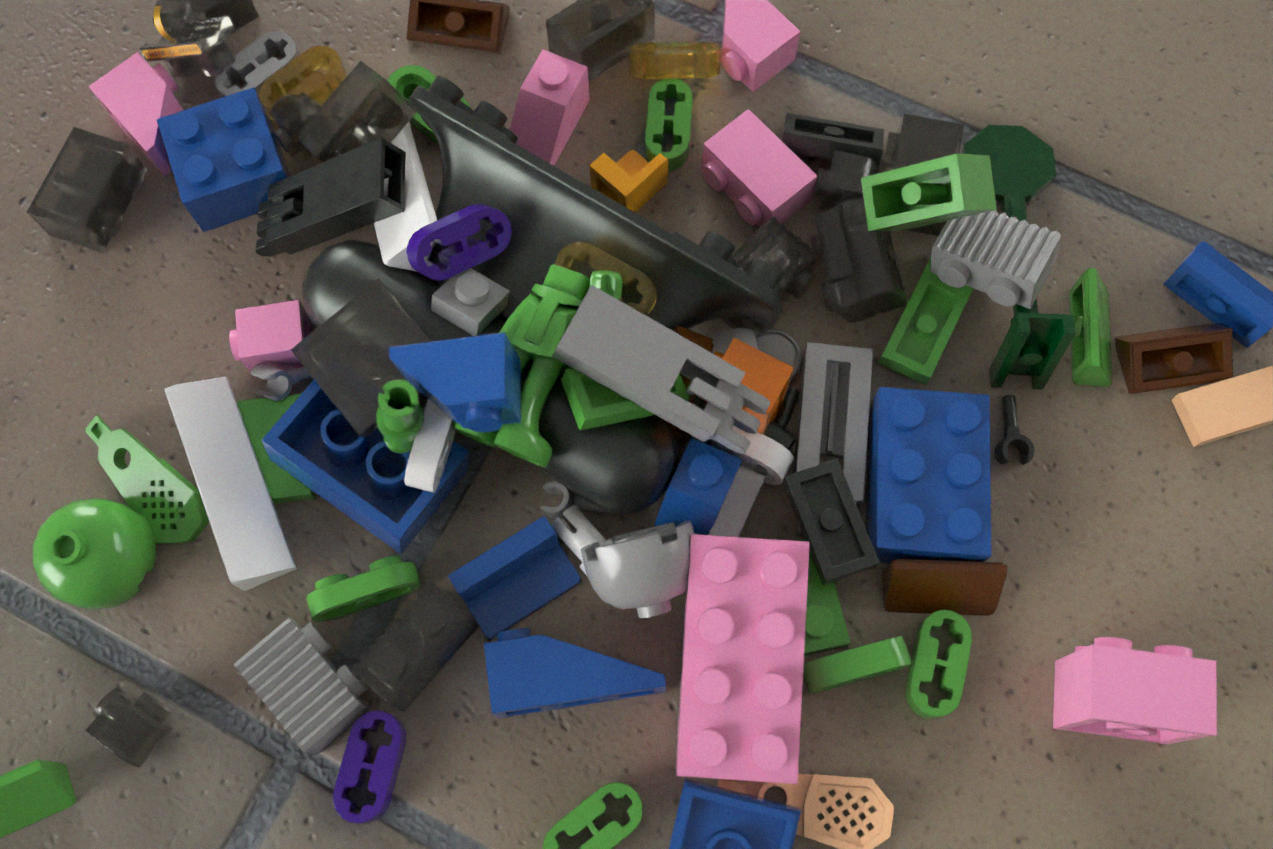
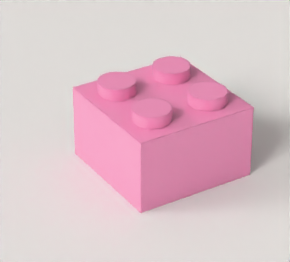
(1136, 692)

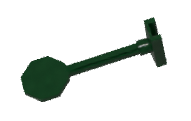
(1020, 171)

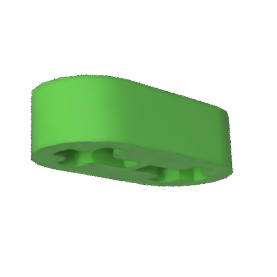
(659, 123)
(856, 665)
(951, 667)
(589, 811)

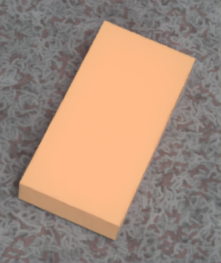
(1227, 406)

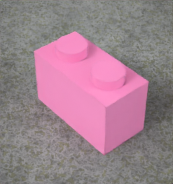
(757, 171)

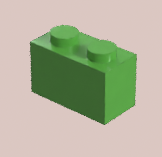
(929, 192)

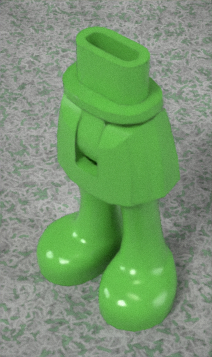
(535, 333)

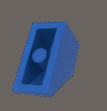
(467, 378)
(698, 487)

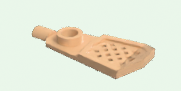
(806, 797)

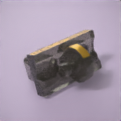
(189, 42)

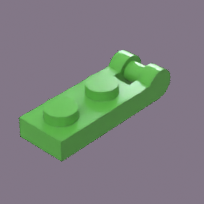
(925, 327)

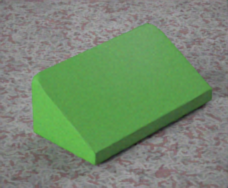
(1092, 341)
(33, 794)

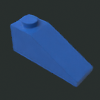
(548, 674)

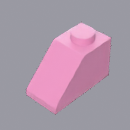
(756, 41)
(137, 97)
(550, 105)

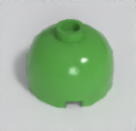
(94, 553)

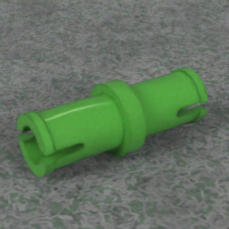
(399, 415)

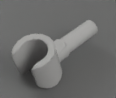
(279, 381)
(556, 488)

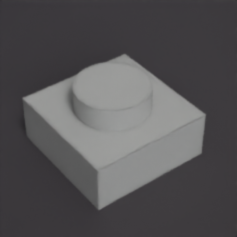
(470, 301)

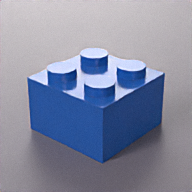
(223, 157)

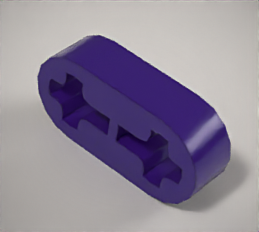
(464, 252)
(356, 762)

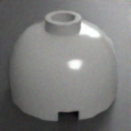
(641, 568)

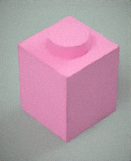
(269, 334)

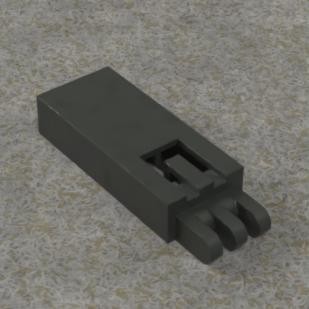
(332, 199)

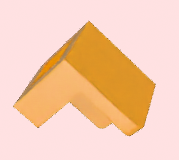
(631, 179)

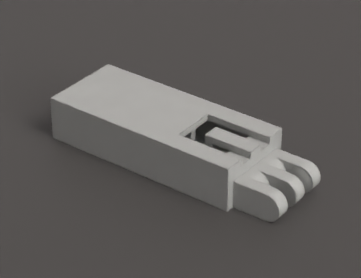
(643, 361)
(834, 411)

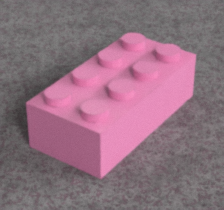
(743, 659)

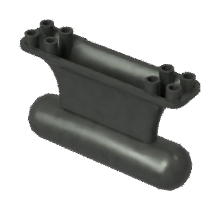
(611, 465)

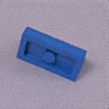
(1224, 293)
(515, 578)

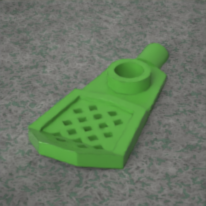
(150, 485)

